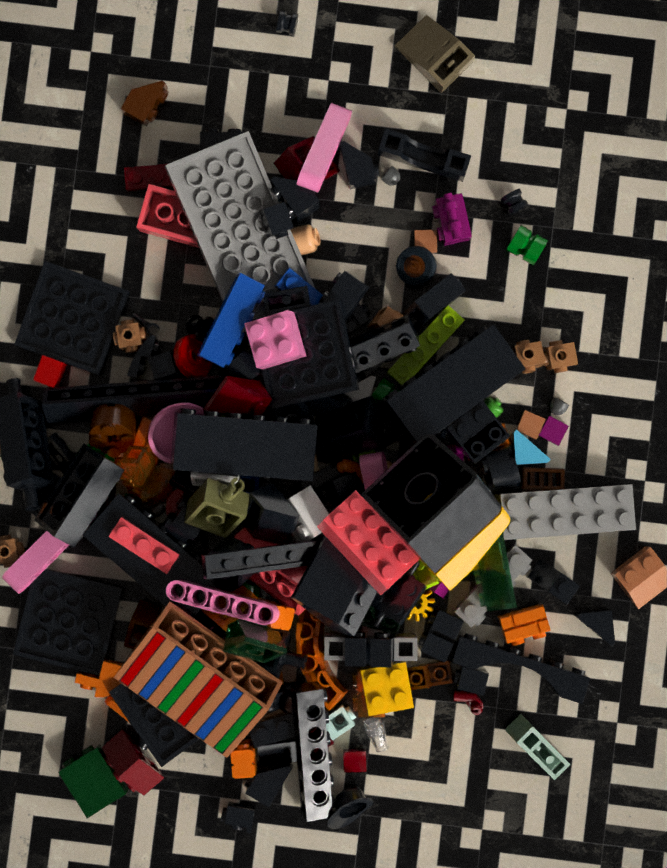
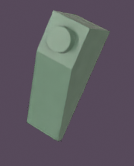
(537, 746)

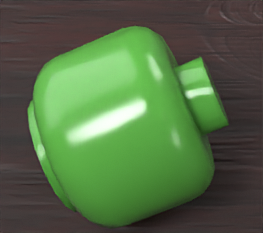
(494, 406)

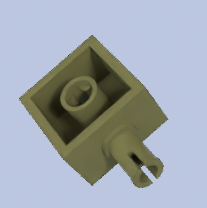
(218, 506)

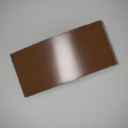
(430, 674)

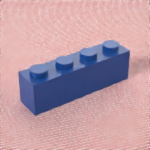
(230, 320)

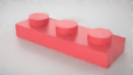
(144, 545)

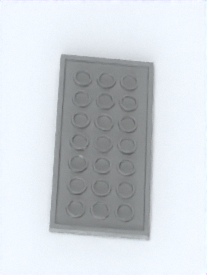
(222, 201)

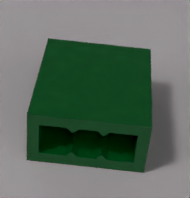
(92, 780)

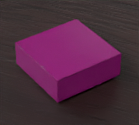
(553, 430)

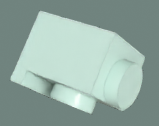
(336, 729)

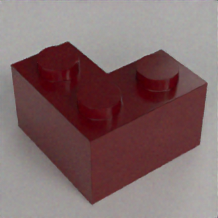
(131, 764)

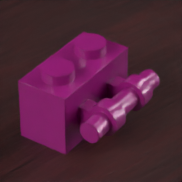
(452, 219)

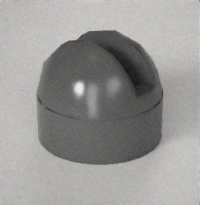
(391, 176)
(558, 406)

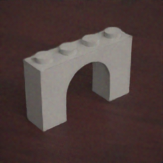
(404, 646)

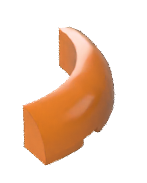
(311, 642)

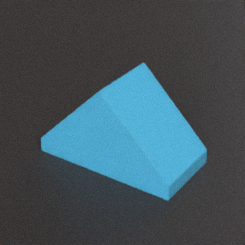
(525, 451)

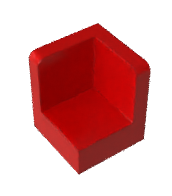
(50, 372)

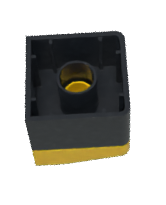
(438, 509)

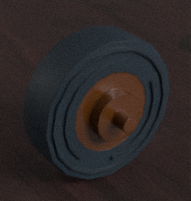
(416, 266)

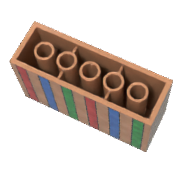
(195, 683)

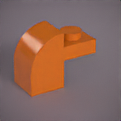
(102, 683)

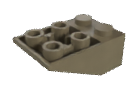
(435, 53)

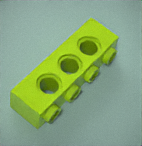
(430, 342)

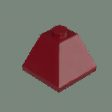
(293, 158)
(240, 397)

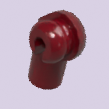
(471, 699)

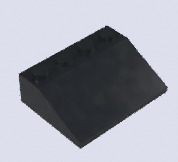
(334, 590)

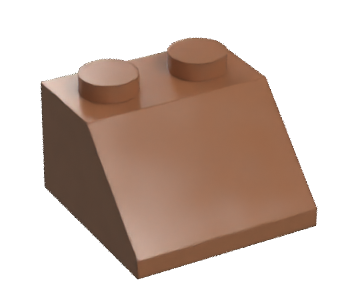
(642, 576)

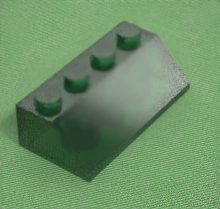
(495, 578)

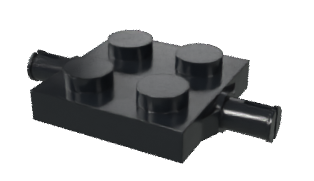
(398, 599)

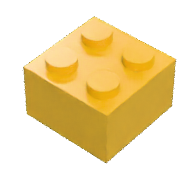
(386, 688)

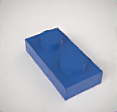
(292, 280)

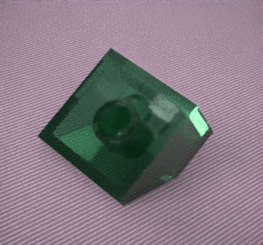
(253, 641)

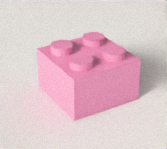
(275, 339)

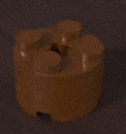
(112, 429)

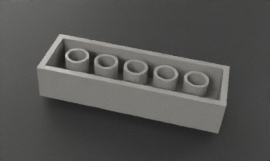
(568, 511)

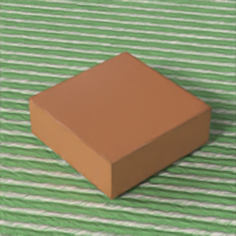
(426, 239)
(530, 424)

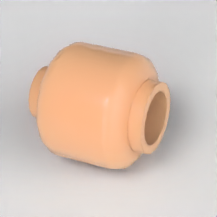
(306, 238)

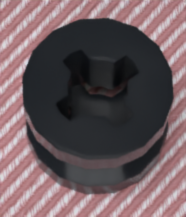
(287, 22)
(514, 201)

